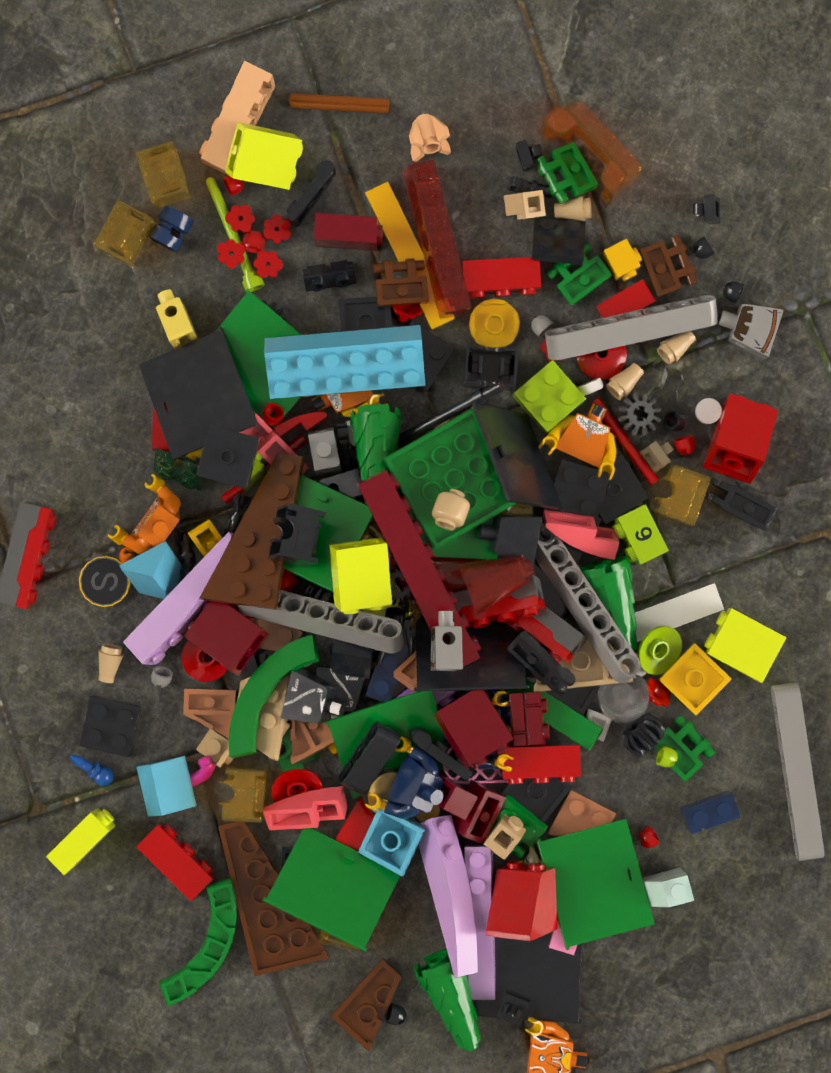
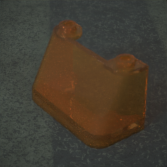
(576, 118)

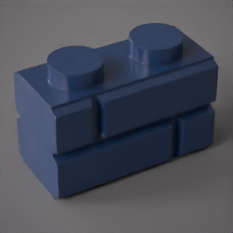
(710, 812)

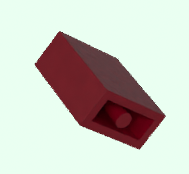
(347, 232)
(225, 635)
(473, 728)

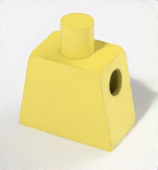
(175, 319)

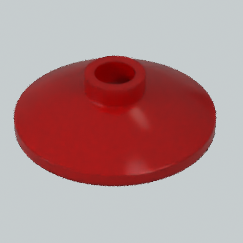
(603, 368)
(196, 666)
(294, 782)

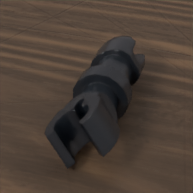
(521, 185)
(344, 446)
(238, 511)
(187, 555)

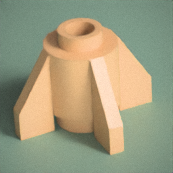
(428, 137)

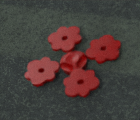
(253, 241)

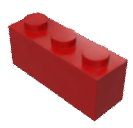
(502, 277)
(543, 763)
(176, 860)

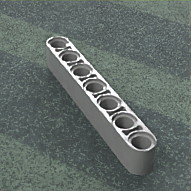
(631, 327)
(585, 615)
(330, 621)
(797, 771)

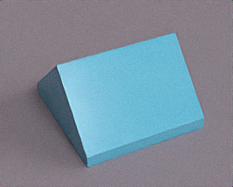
(154, 571)
(166, 786)
(392, 841)

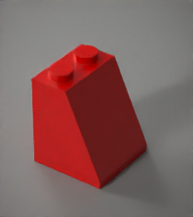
(741, 438)
(523, 902)

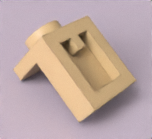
(216, 747)

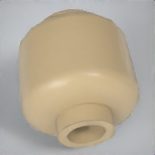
(450, 509)

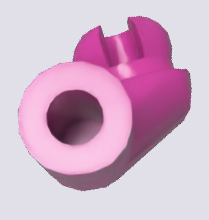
(204, 773)

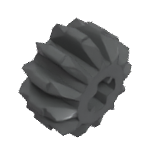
(646, 410)

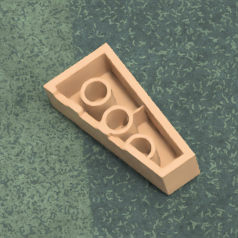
(242, 105)

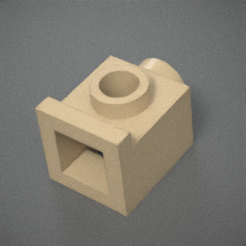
(525, 204)
(505, 836)

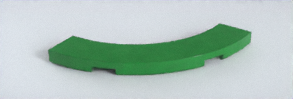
(259, 689)
(212, 951)

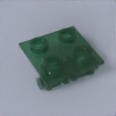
(178, 470)

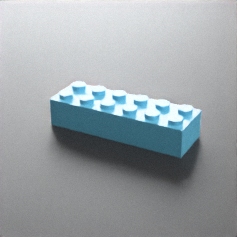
(344, 361)

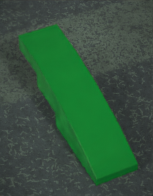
(566, 719)

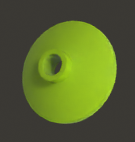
(659, 650)

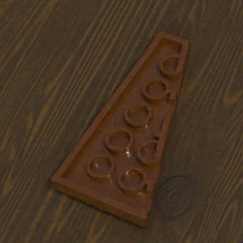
(244, 570)
(271, 935)

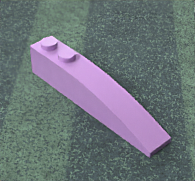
(173, 615)
(480, 873)
(450, 892)

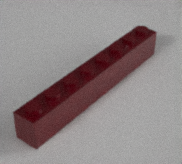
(413, 556)

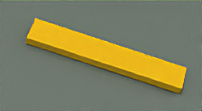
(403, 242)

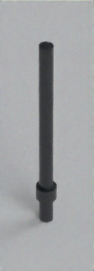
(479, 396)

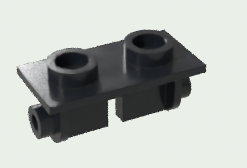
(318, 279)

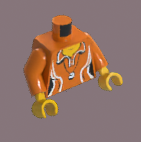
(155, 524)
(552, 1049)

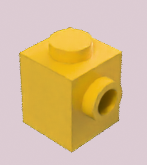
(622, 260)

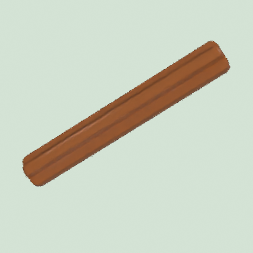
(339, 103)

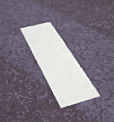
(679, 610)

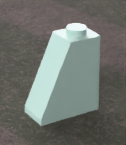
(668, 888)

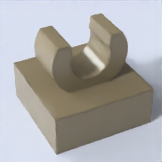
(657, 456)

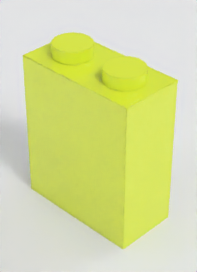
(264, 156)
(360, 575)
(744, 644)
(81, 840)

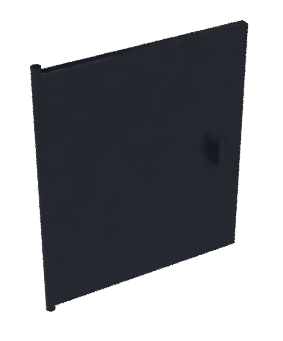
(199, 391)
(517, 457)
(493, 669)
(538, 974)

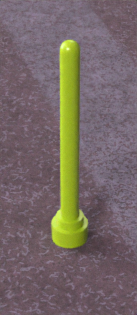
(251, 279)

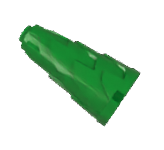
(375, 436)
(613, 586)
(450, 998)

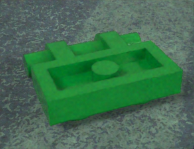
(573, 170)
(583, 280)
(687, 759)
(533, 826)

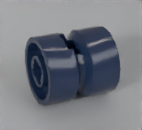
(171, 228)

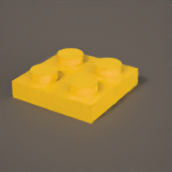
(694, 679)

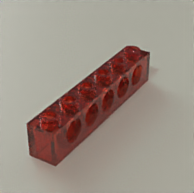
(437, 239)

